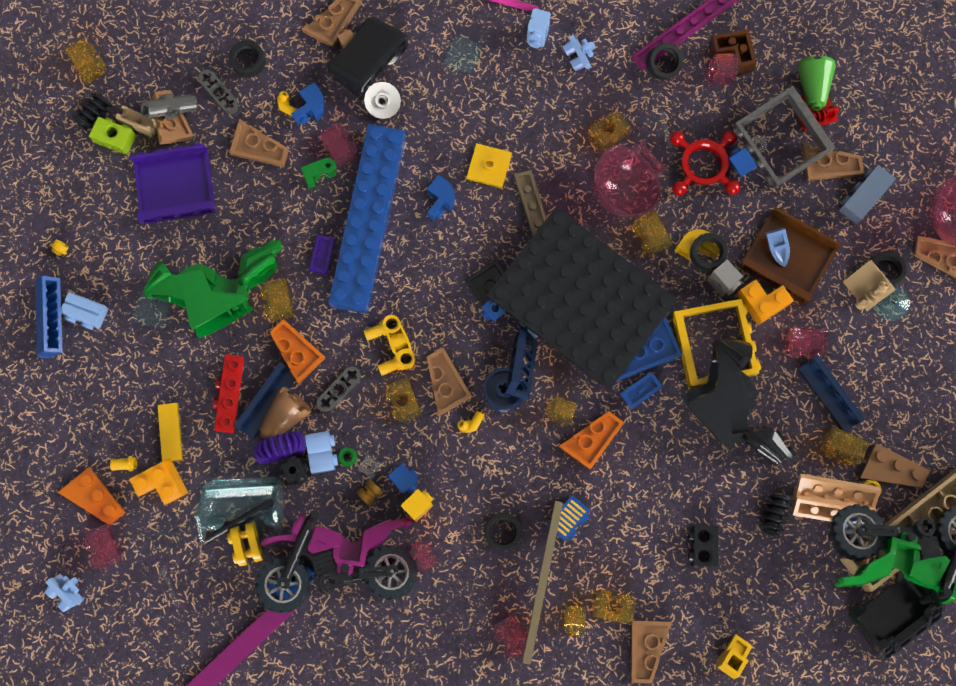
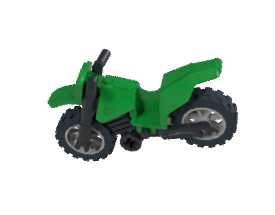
(899, 547)

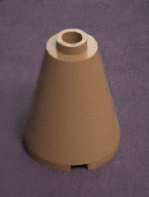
(284, 413)

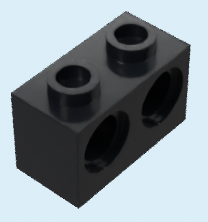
(710, 546)

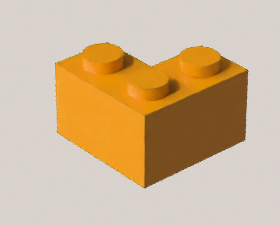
(762, 305)
(164, 479)

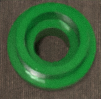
(347, 450)

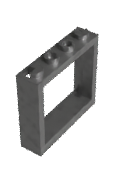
(808, 120)

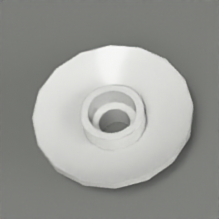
(382, 91)

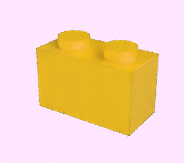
(418, 504)

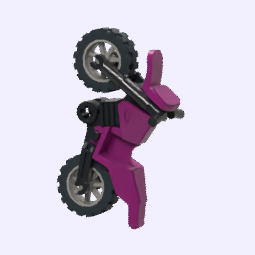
(339, 567)

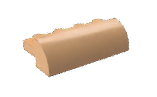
(824, 497)

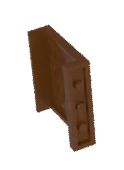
(807, 261)

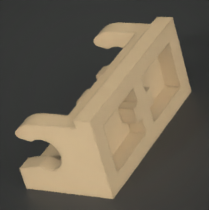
(136, 120)

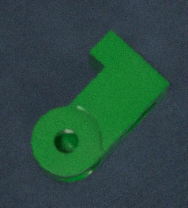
(319, 170)

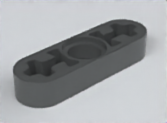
(219, 84)
(325, 396)

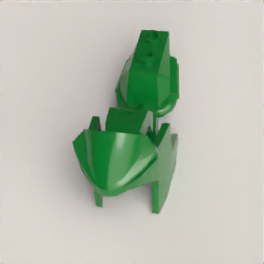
(209, 297)

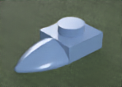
(779, 245)

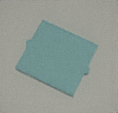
(463, 54)
(150, 311)

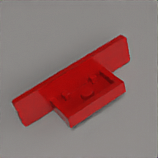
(228, 393)

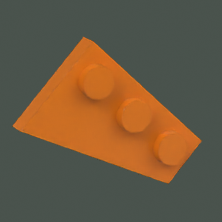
(296, 351)
(592, 441)
(93, 496)

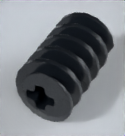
(91, 110)
(775, 515)

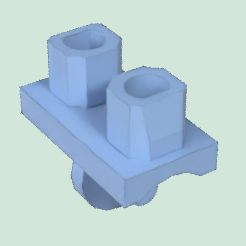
(574, 46)
(65, 590)

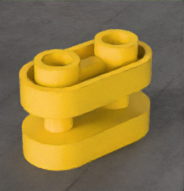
(236, 538)

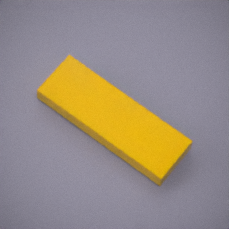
(170, 432)

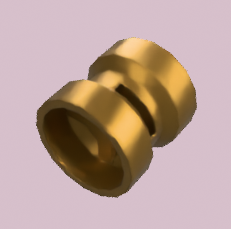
(369, 492)

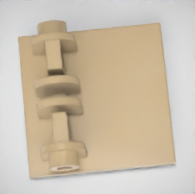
(869, 286)

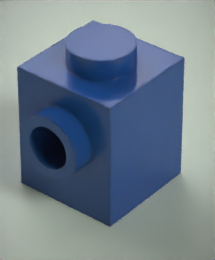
(742, 161)
(491, 310)
(404, 479)

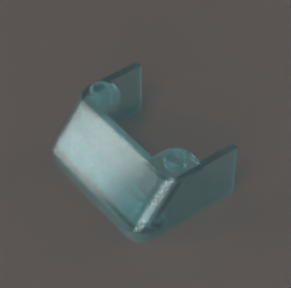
(235, 497)

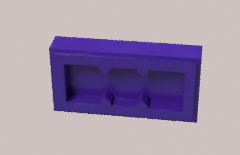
(322, 254)

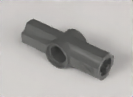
(168, 106)

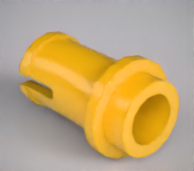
(123, 464)

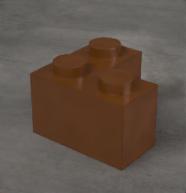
(735, 42)

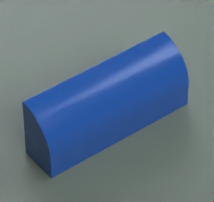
(48, 316)

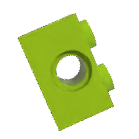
(120, 142)

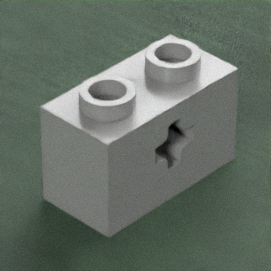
(725, 279)

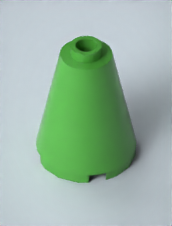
(816, 80)

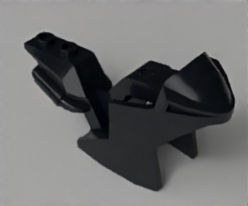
(726, 401)

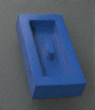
(641, 390)

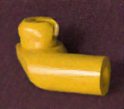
(284, 104)
(471, 425)

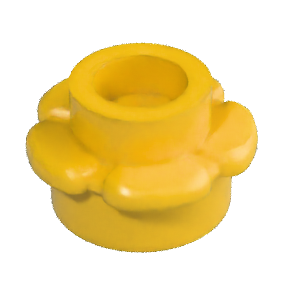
(59, 247)

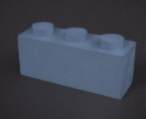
(866, 194)

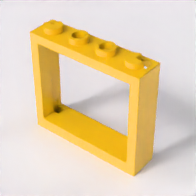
(683, 342)

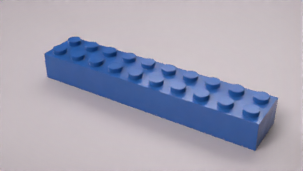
(367, 219)

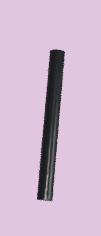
(239, 520)

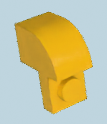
(707, 247)
(734, 659)

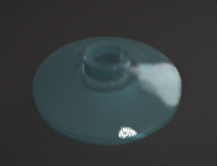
(896, 311)

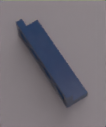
(518, 365)
(831, 394)
(256, 411)

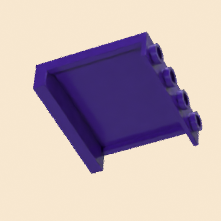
(173, 183)

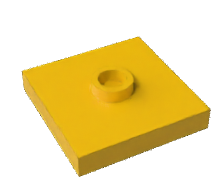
(489, 165)

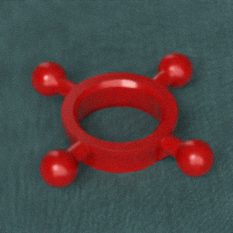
(728, 138)

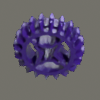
(279, 447)

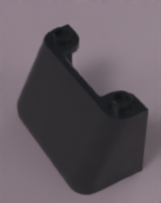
(367, 56)
(895, 617)

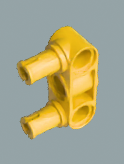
(398, 342)

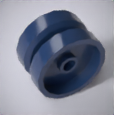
(492, 392)

